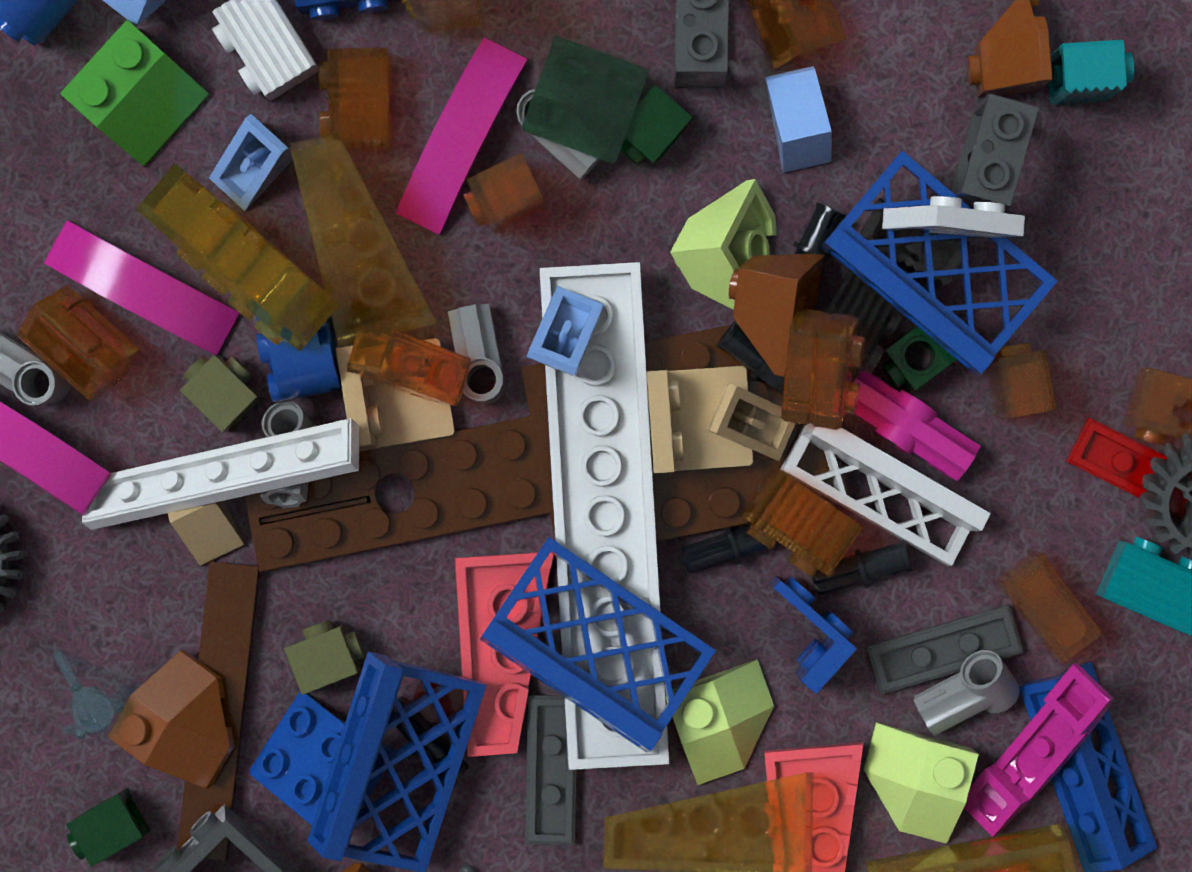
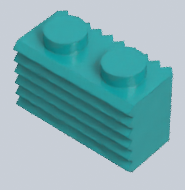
(1089, 71)
(1150, 584)

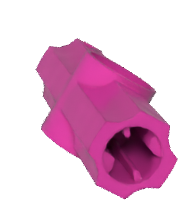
(914, 427)

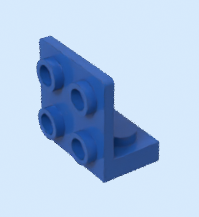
(817, 659)
(301, 755)

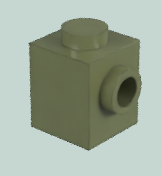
(221, 390)
(325, 656)

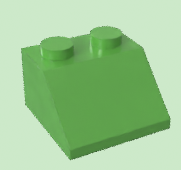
(135, 93)

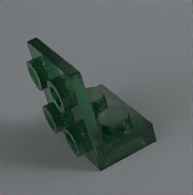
(585, 100)

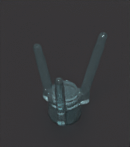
(90, 705)

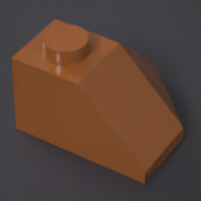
(1012, 54)
(767, 297)
(177, 722)

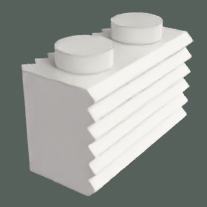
(266, 44)

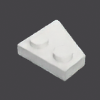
(947, 217)

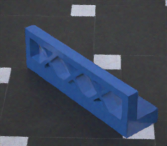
(1082, 790)

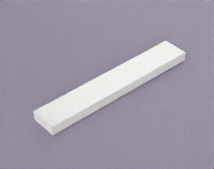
(226, 473)

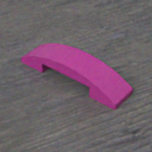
(460, 135)
(141, 288)
(49, 461)
(1039, 750)

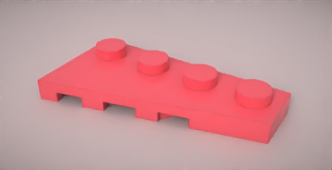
(481, 590)
(834, 795)

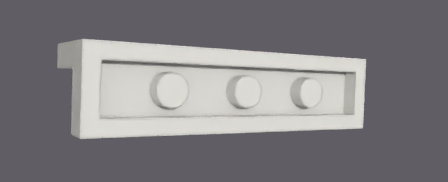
(894, 475)

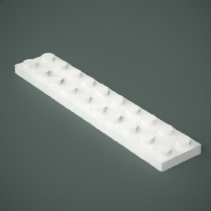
(606, 501)

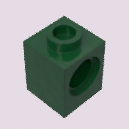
(654, 127)
(901, 373)
(107, 828)

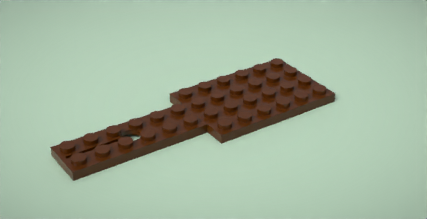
(506, 475)

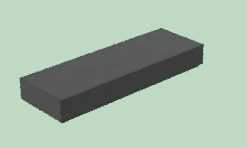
(942, 648)
(548, 777)

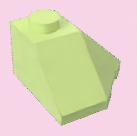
(724, 239)
(723, 720)
(920, 780)

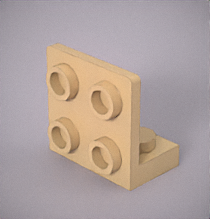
(389, 415)
(680, 416)

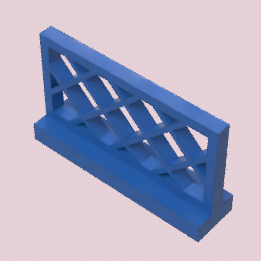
(910, 297)
(572, 681)
(356, 766)

